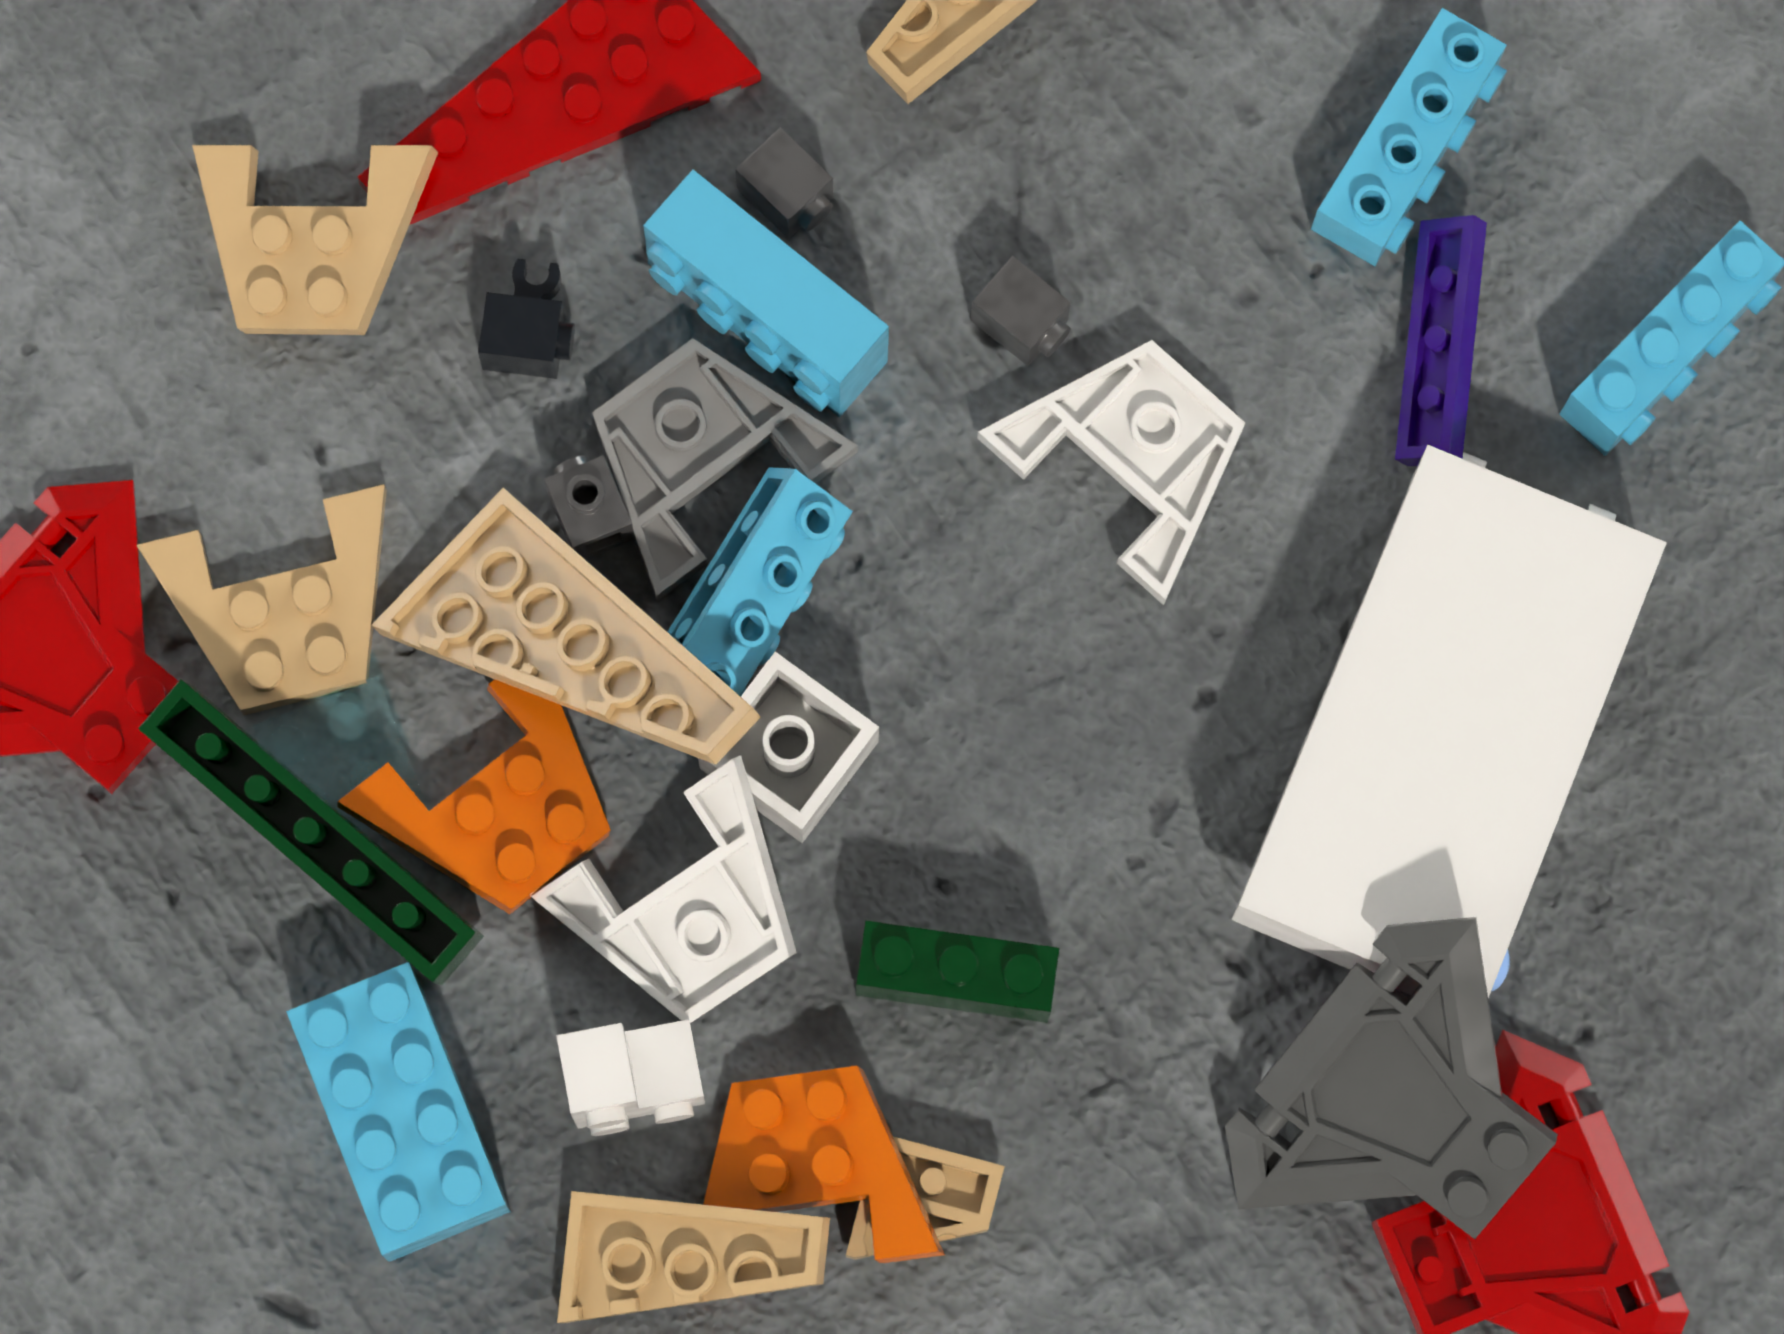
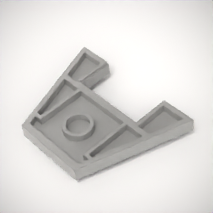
(686, 430)

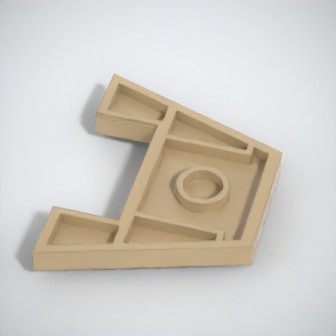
(309, 264)
(291, 630)

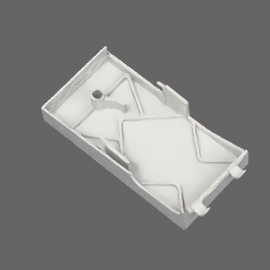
(1451, 717)

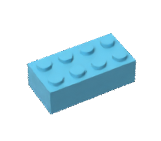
(765, 295)
(398, 1112)

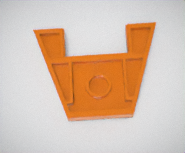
(507, 824)
(815, 1145)

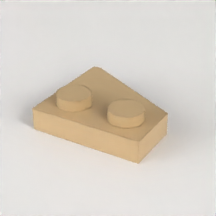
(952, 1187)

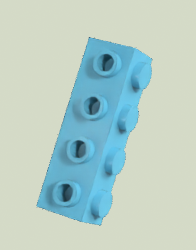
(1409, 137)
(1672, 338)
(760, 575)

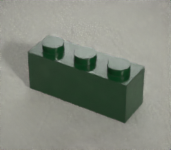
(957, 971)

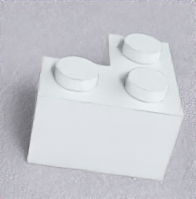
(630, 1075)

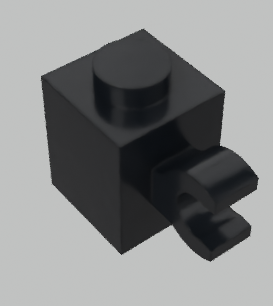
(526, 329)

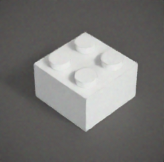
(799, 747)

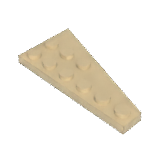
(545, 621)

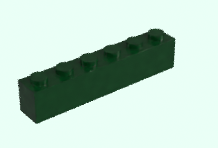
(311, 832)

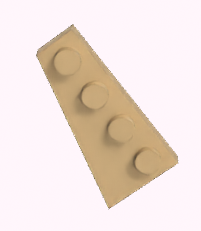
(934, 37)
(668, 1254)

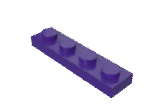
(1441, 337)

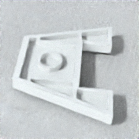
(1150, 432)
(703, 928)

